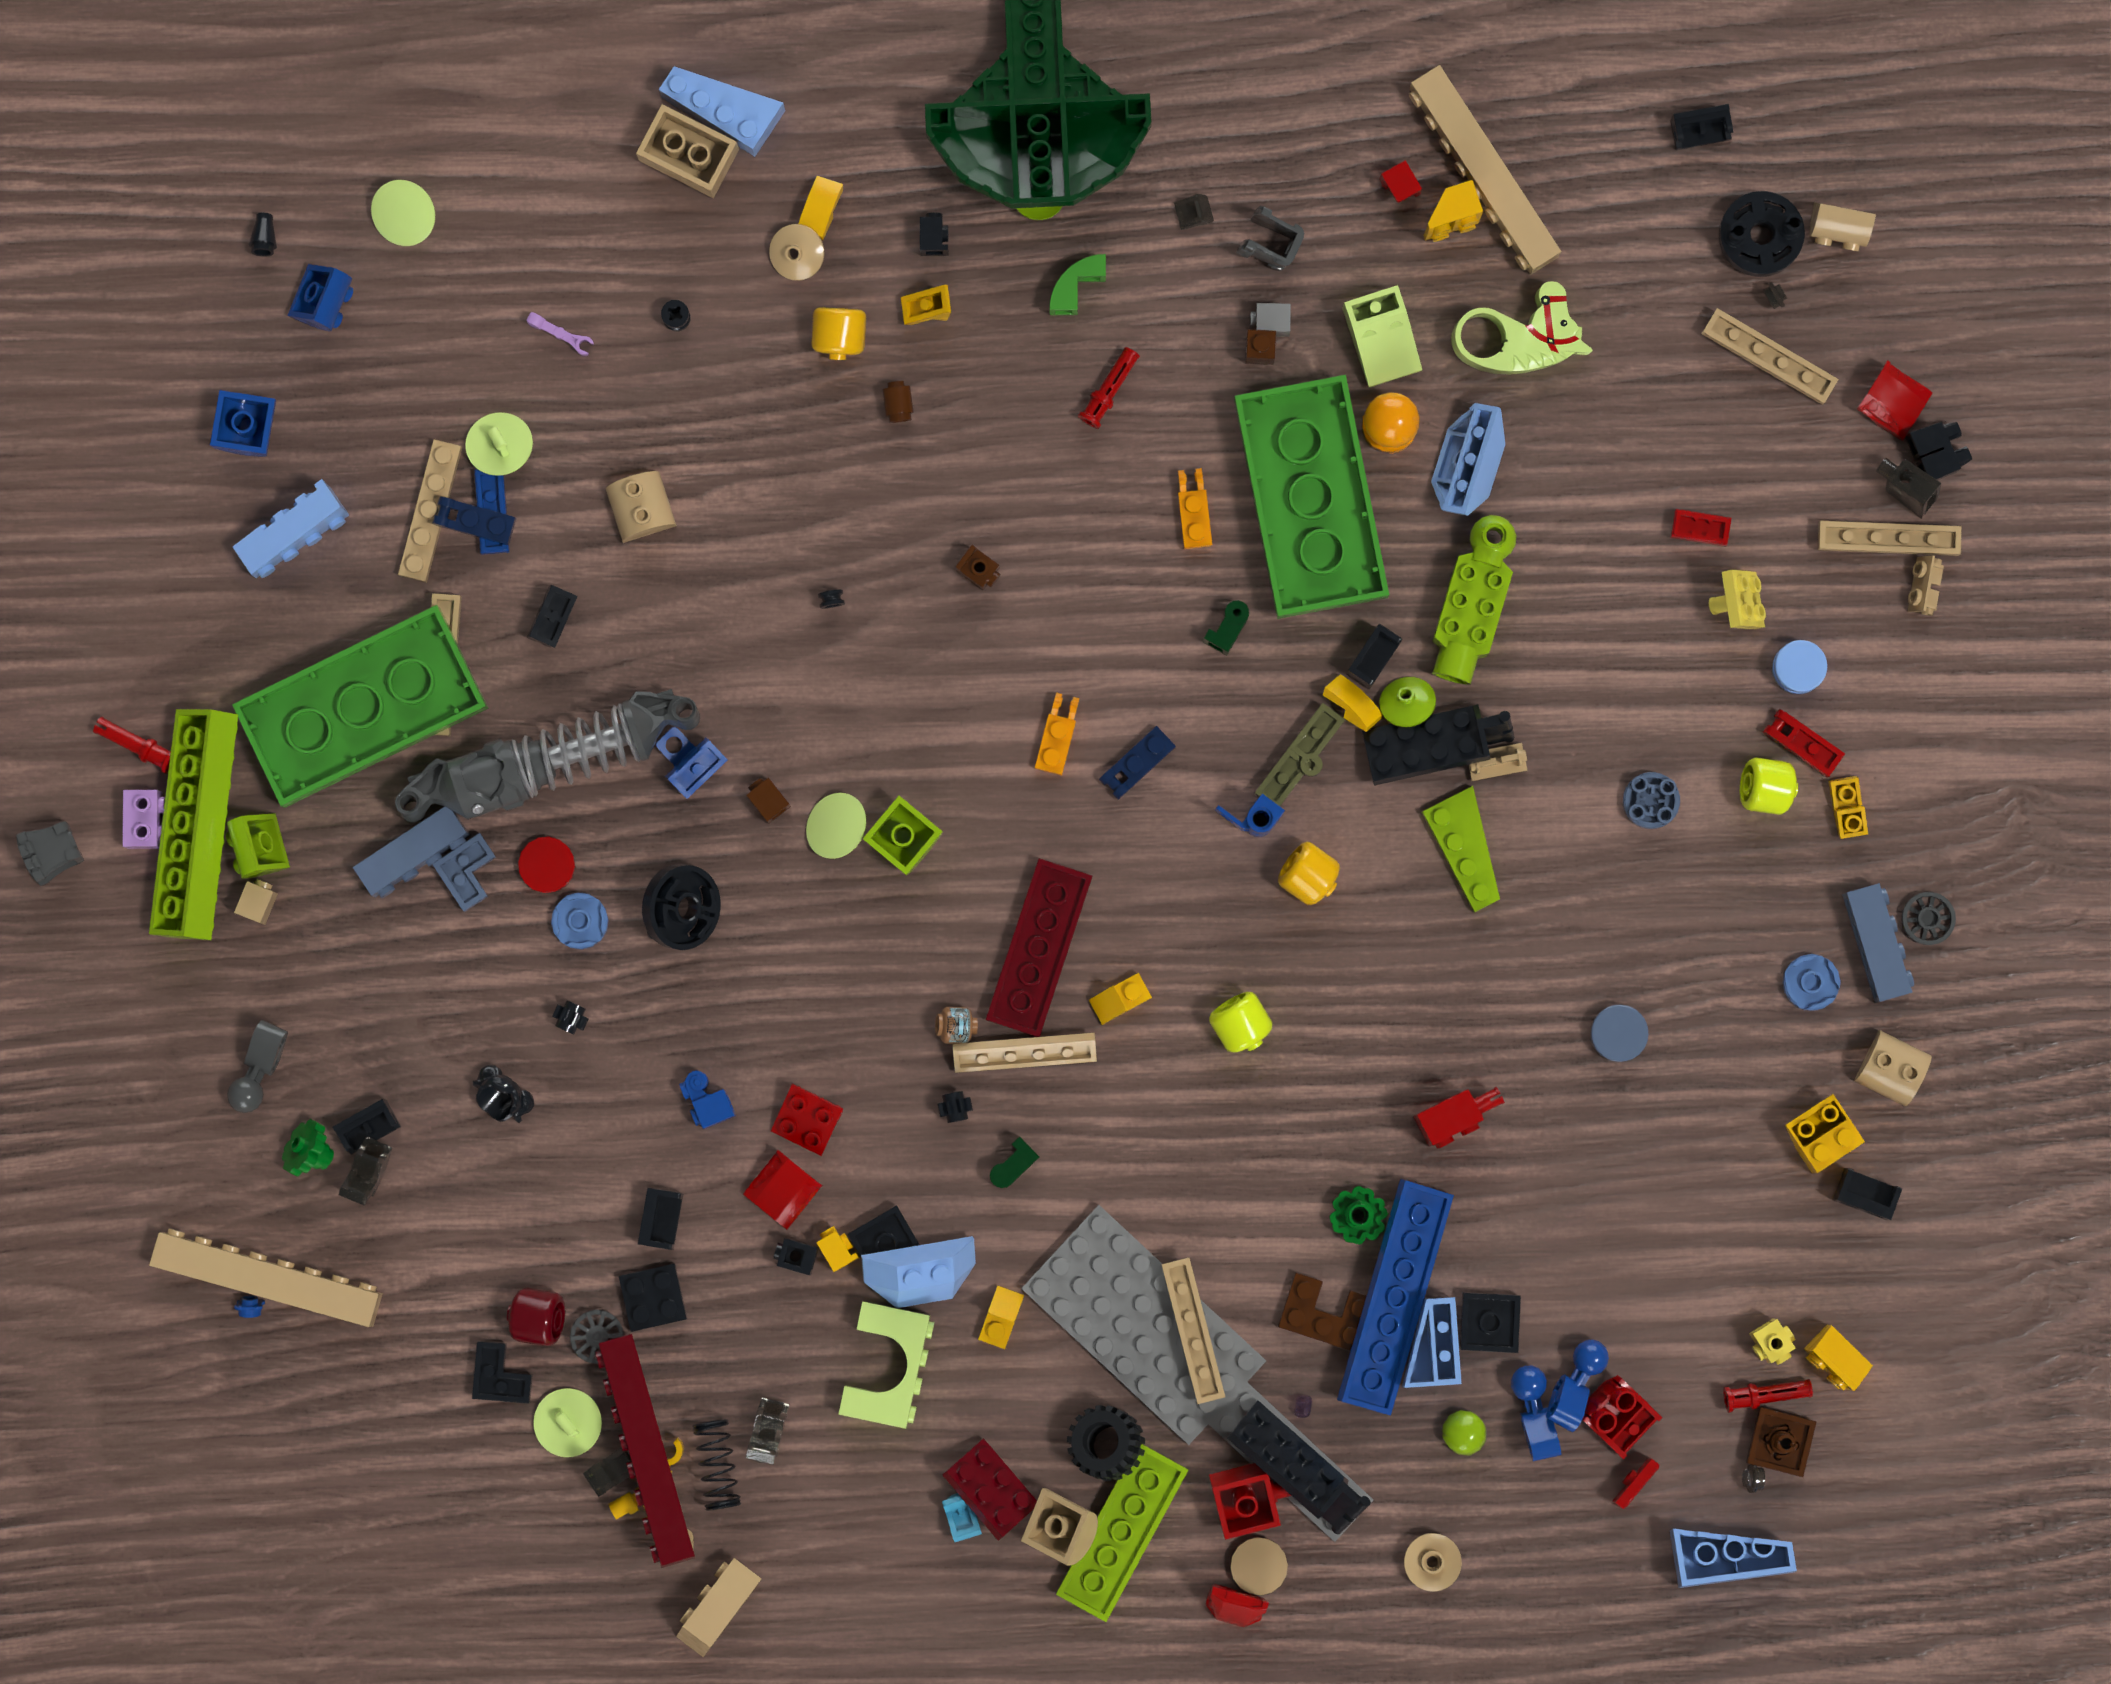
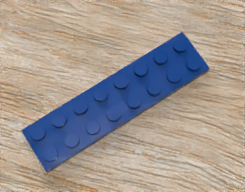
(1395, 1297)

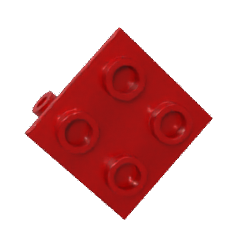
(807, 1119)

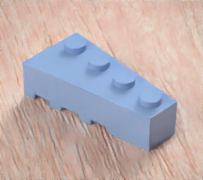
(723, 107)
(291, 530)
(1719, 1558)

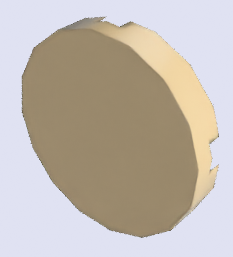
(1259, 1566)

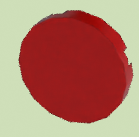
(546, 864)

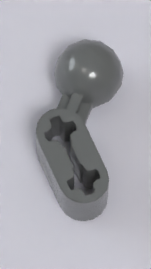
(262, 1058)

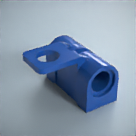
(691, 763)
(1263, 807)

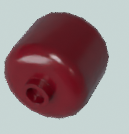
(536, 1317)

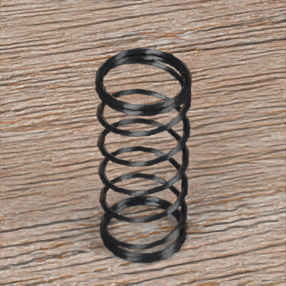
(723, 1504)

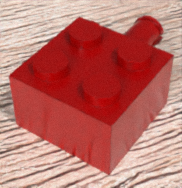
(1455, 1115)
(1246, 1500)

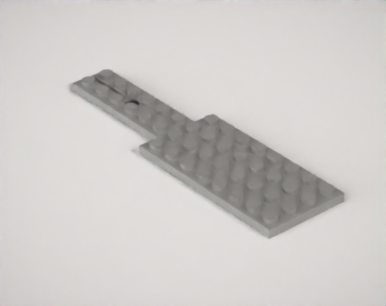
(1121, 1312)

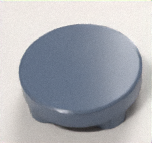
(1651, 800)
(1619, 1033)

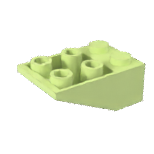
(1382, 336)

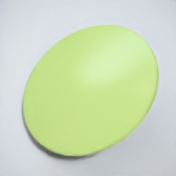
(403, 212)
(499, 444)
(836, 825)
(567, 1422)

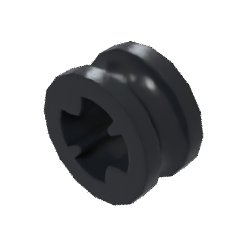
(831, 599)

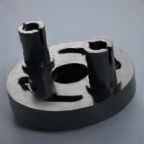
(1785, 231)
(662, 903)

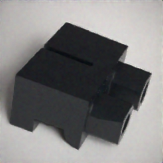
(1938, 438)

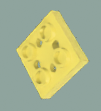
(1740, 600)

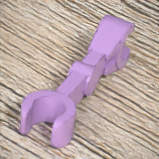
(574, 340)

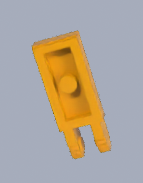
(1194, 512)
(1057, 738)

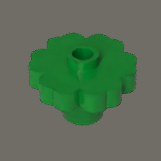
(307, 1149)
(1372, 1209)

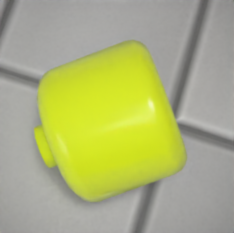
(1768, 786)
(1241, 1022)

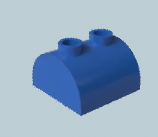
(321, 297)
(243, 423)

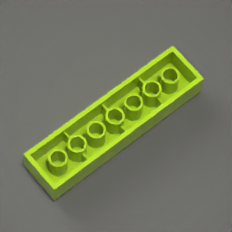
(193, 824)

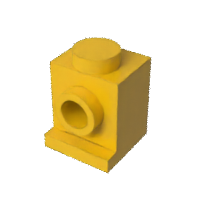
(836, 1248)

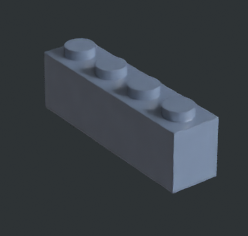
(411, 851)
(1877, 942)

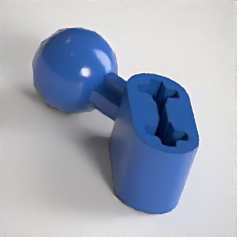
(1570, 1393)
(1540, 1433)

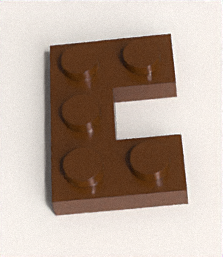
(1303, 1318)

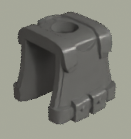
(1264, 217)
(48, 851)

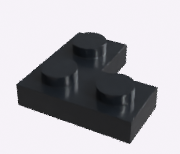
(492, 1382)

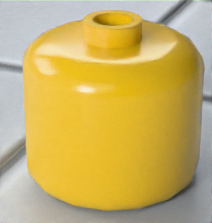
(838, 332)
(1309, 874)

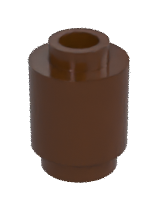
(898, 402)

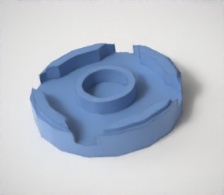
(579, 921)
(1811, 982)

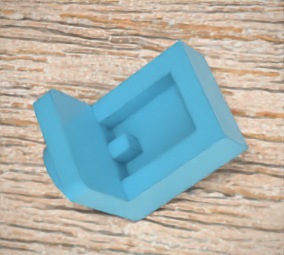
(961, 1518)

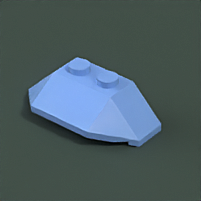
(1469, 459)
(920, 1272)

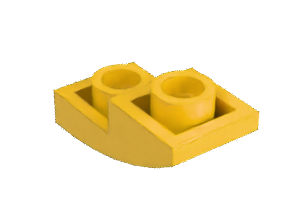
(820, 205)
(1358, 706)
(1848, 807)

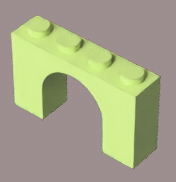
(894, 1405)

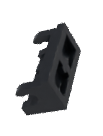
(1702, 127)
(552, 616)
(370, 1122)

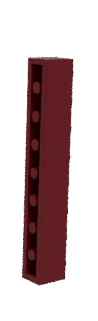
(646, 1451)

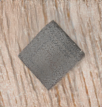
(1193, 211)

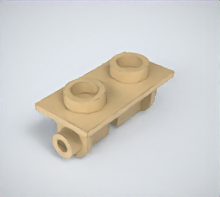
(1926, 572)
(1503, 761)

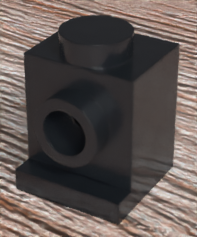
(933, 235)
(806, 1262)

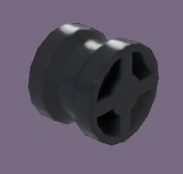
(679, 319)

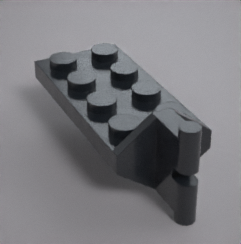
(1435, 745)
(1297, 1468)

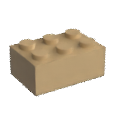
(687, 151)

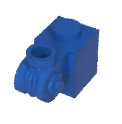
(708, 1108)

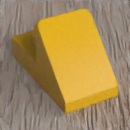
(926, 305)
(1120, 998)
(1001, 1317)

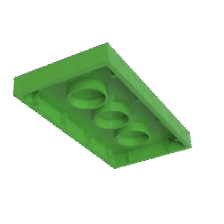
(1311, 496)
(360, 706)

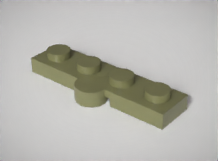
(1301, 756)

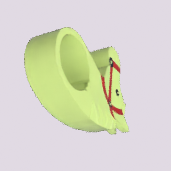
(1531, 347)

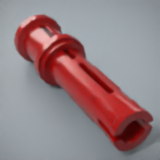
(1100, 398)
(146, 749)
(1750, 1396)

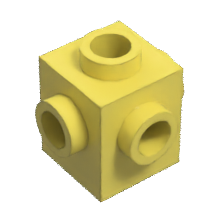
(1763, 1337)

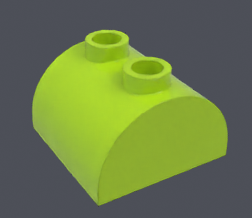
(903, 835)
(257, 845)

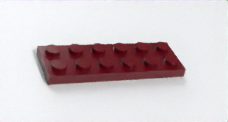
(1039, 947)

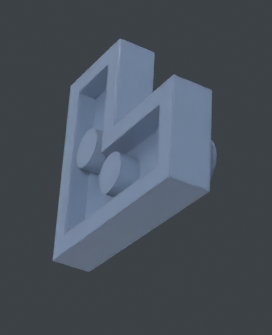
(458, 869)

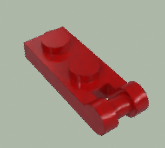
(1804, 743)

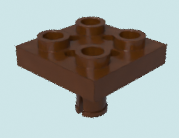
(1791, 1460)

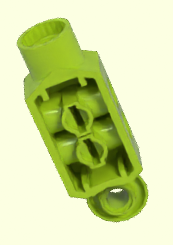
(1474, 601)

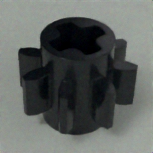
(570, 1017)
(955, 1107)

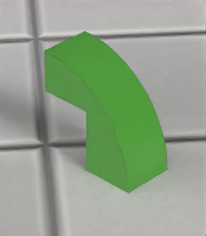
(1065, 293)

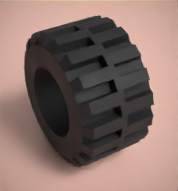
(1086, 1432)

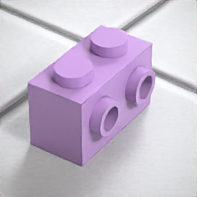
(142, 818)

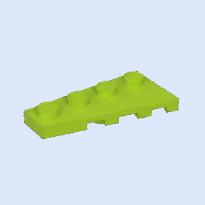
(1463, 842)

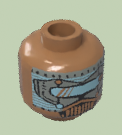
(955, 1025)

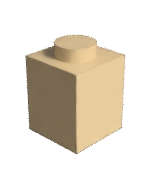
(256, 901)

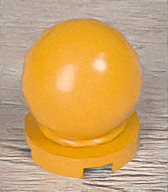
(1390, 422)

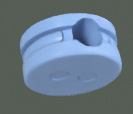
(1799, 667)

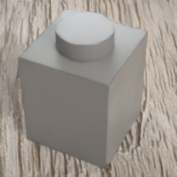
(1272, 318)

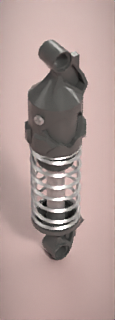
(513, 771)

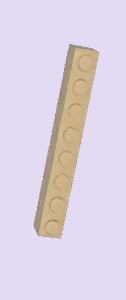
(1483, 165)
(266, 1279)

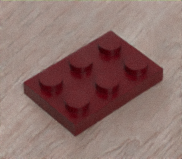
(990, 1489)

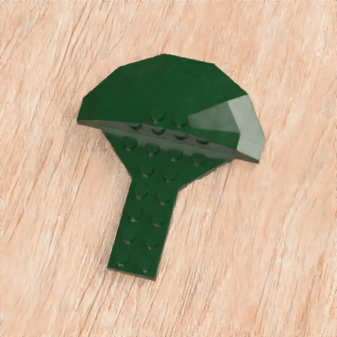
(1038, 120)

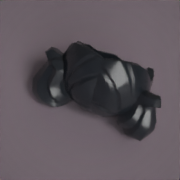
(501, 1095)

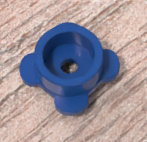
(249, 1306)

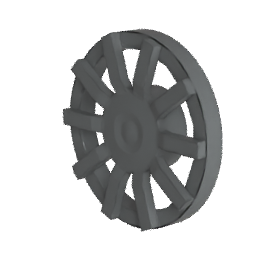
(1928, 918)
(594, 1334)

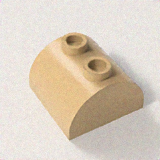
(1841, 225)
(640, 505)
(1893, 1068)
(1060, 1528)

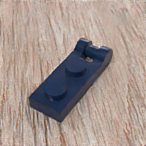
(475, 521)
(1138, 762)

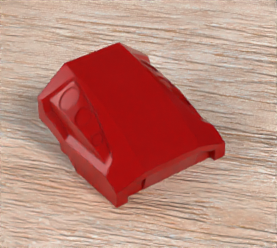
(1894, 401)
(782, 1190)
(1619, 1415)
(1235, 1607)

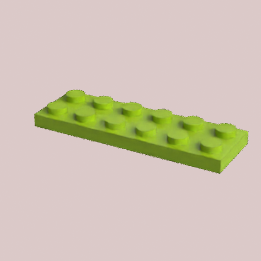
(1123, 1534)

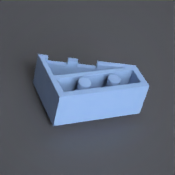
(1435, 1346)

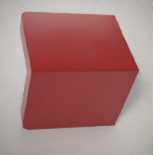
(1401, 182)

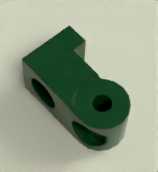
(1234, 620)
(1007, 1173)

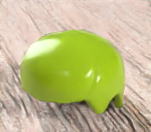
(1464, 1432)

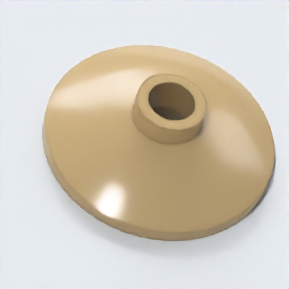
(809, 249)
(1447, 1566)

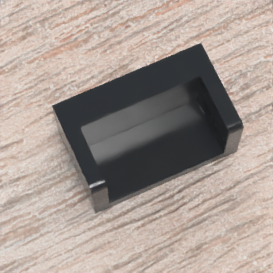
(1374, 656)
(1867, 1194)
(660, 1219)

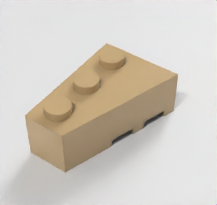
(717, 1606)

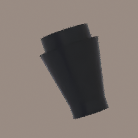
(263, 236)

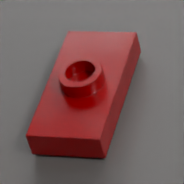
(1700, 527)
(1635, 1482)

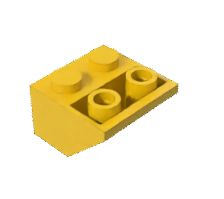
(1456, 210)
(1823, 1134)
(1838, 1358)

